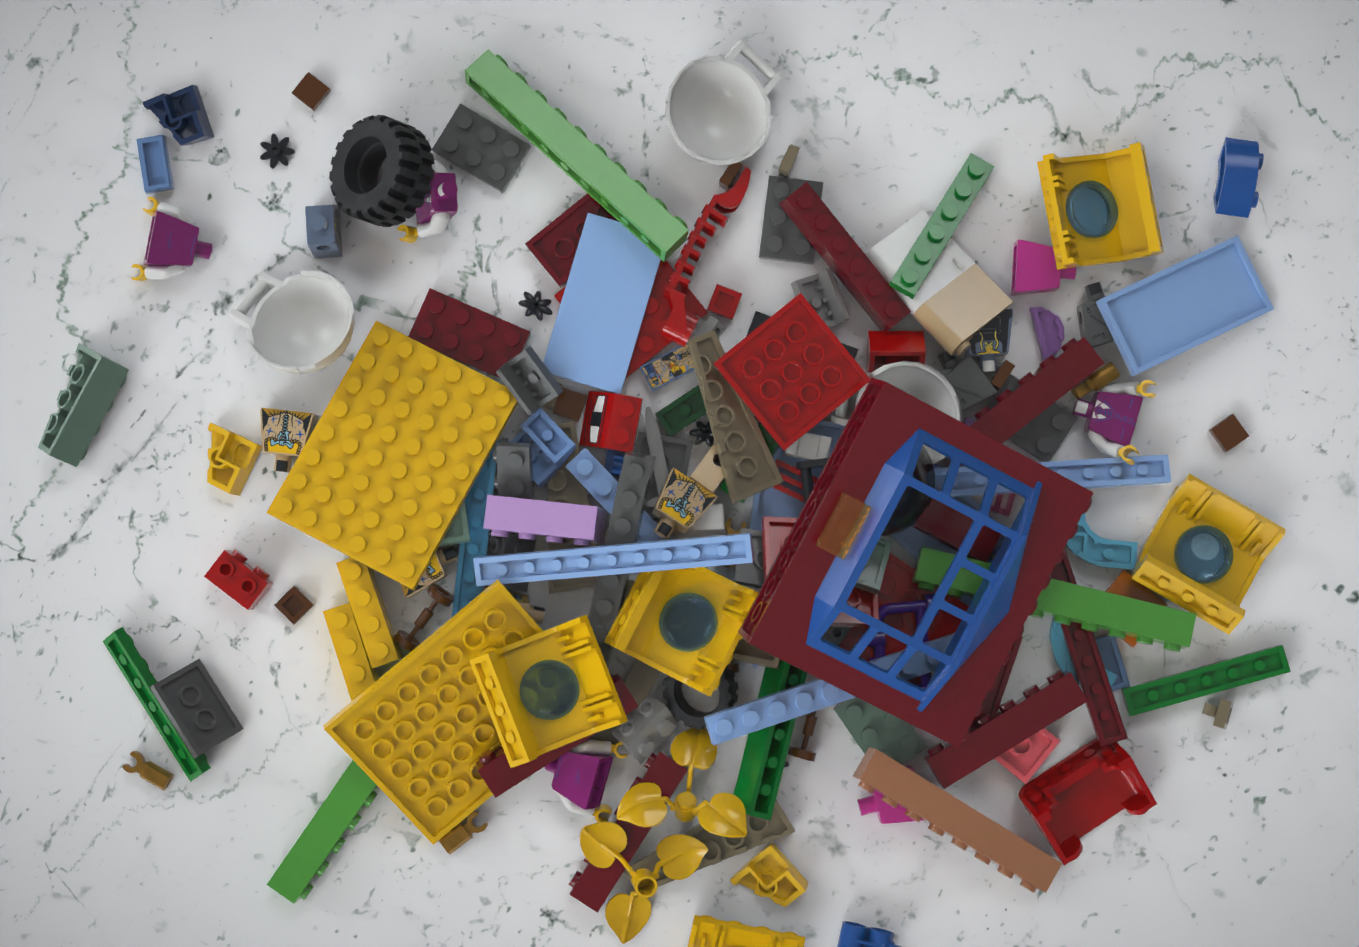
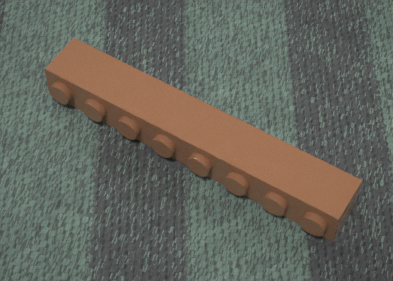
(957, 820)

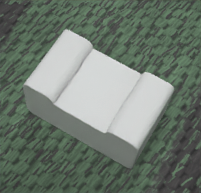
(810, 447)
(711, 519)

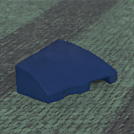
(183, 115)

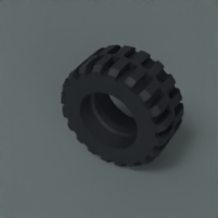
(404, 179)

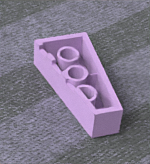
(545, 519)

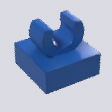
(614, 463)

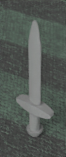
(656, 449)

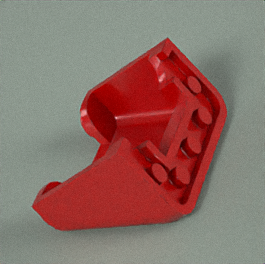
(1084, 794)

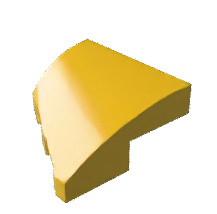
(230, 459)
(772, 876)

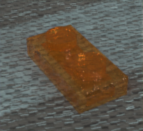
(843, 526)

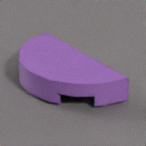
(1048, 331)

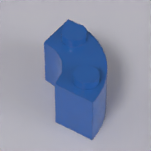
(1237, 177)

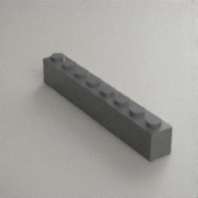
(622, 529)

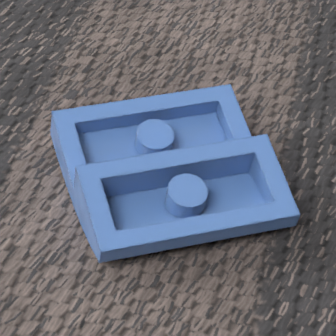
(549, 445)

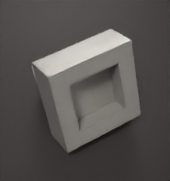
(708, 325)

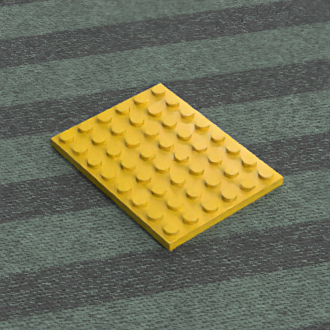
(394, 455)
(428, 719)

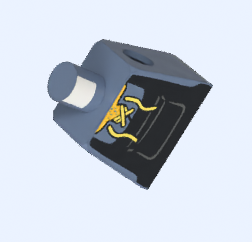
(324, 229)
(991, 341)

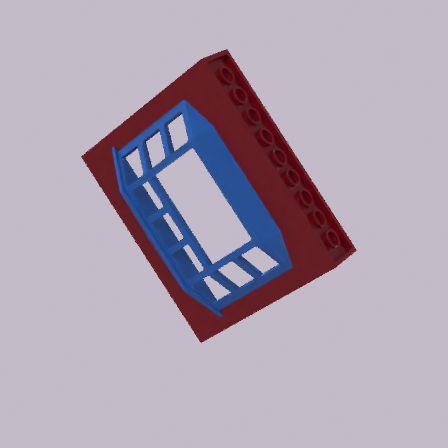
(875, 466)

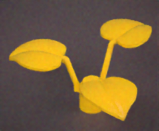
(721, 816)
(629, 913)

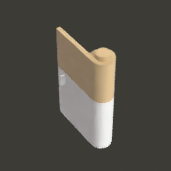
(955, 295)

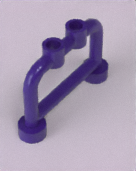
(919, 608)

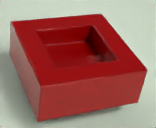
(724, 302)

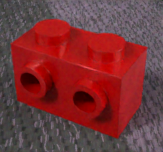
(239, 579)

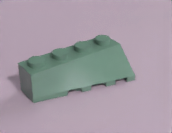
(82, 405)

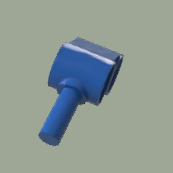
(858, 935)

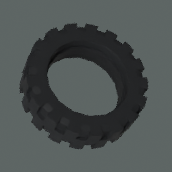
(688, 714)

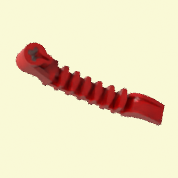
(681, 323)

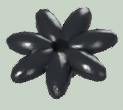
(280, 154)
(536, 305)
(703, 433)

